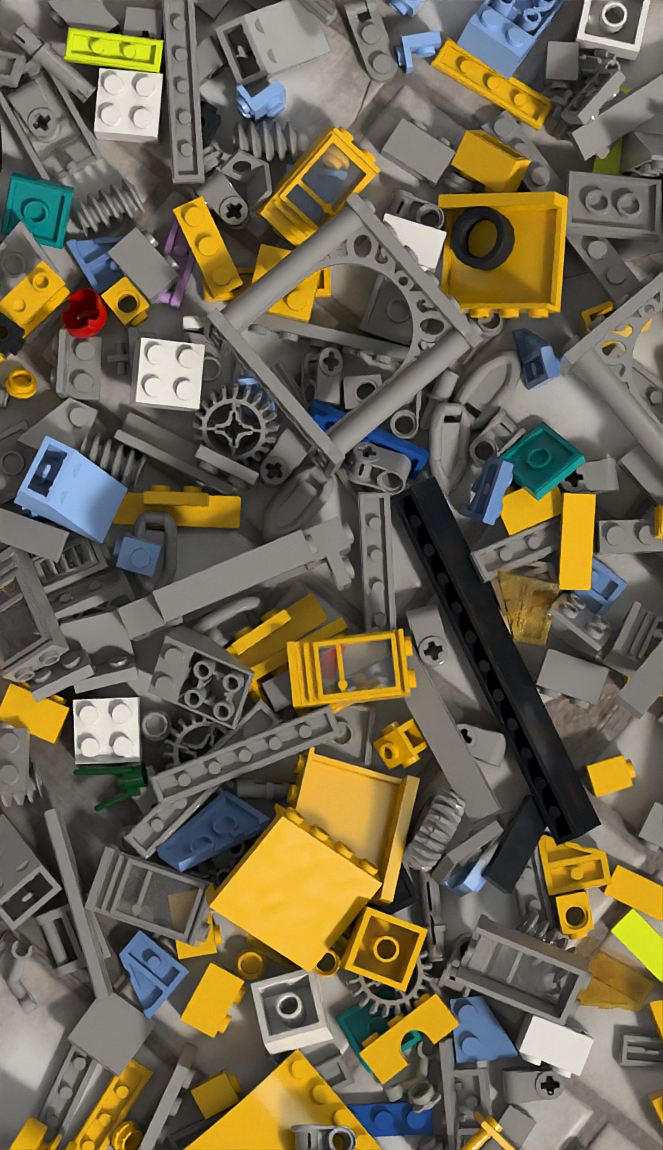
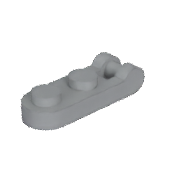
(372, 40)

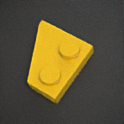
(572, 866)

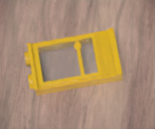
(318, 185)
(350, 669)

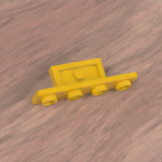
(187, 508)
(277, 629)

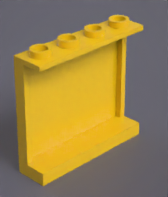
(531, 274)
(358, 808)
(296, 889)

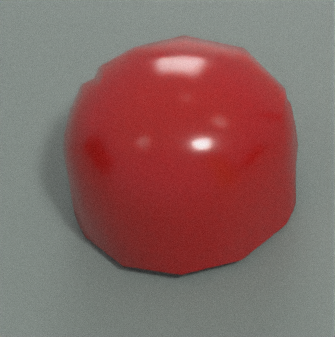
(86, 313)

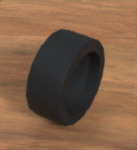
(461, 232)

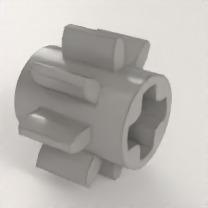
(600, 60)

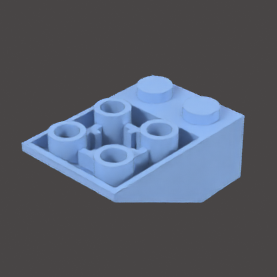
(506, 31)
(71, 491)

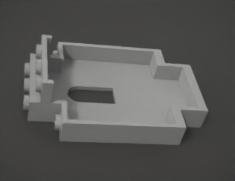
(242, 578)

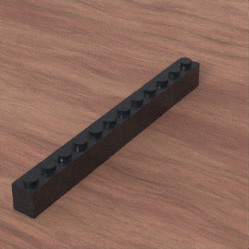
(496, 661)

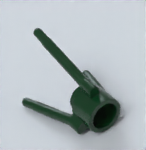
(130, 776)

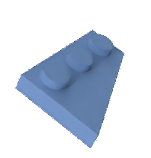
(212, 831)

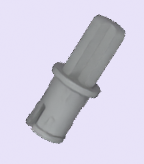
(440, 393)

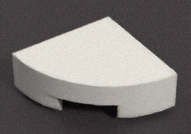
(193, 323)

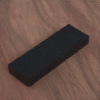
(516, 846)

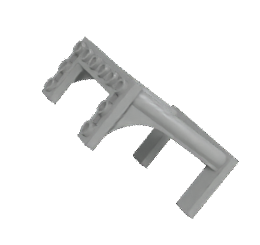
(351, 224)
(590, 363)

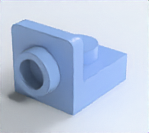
(420, 44)

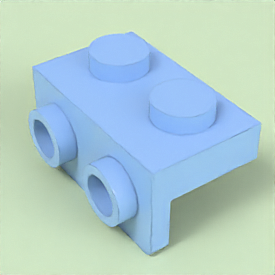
(265, 104)

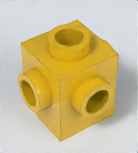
(397, 747)

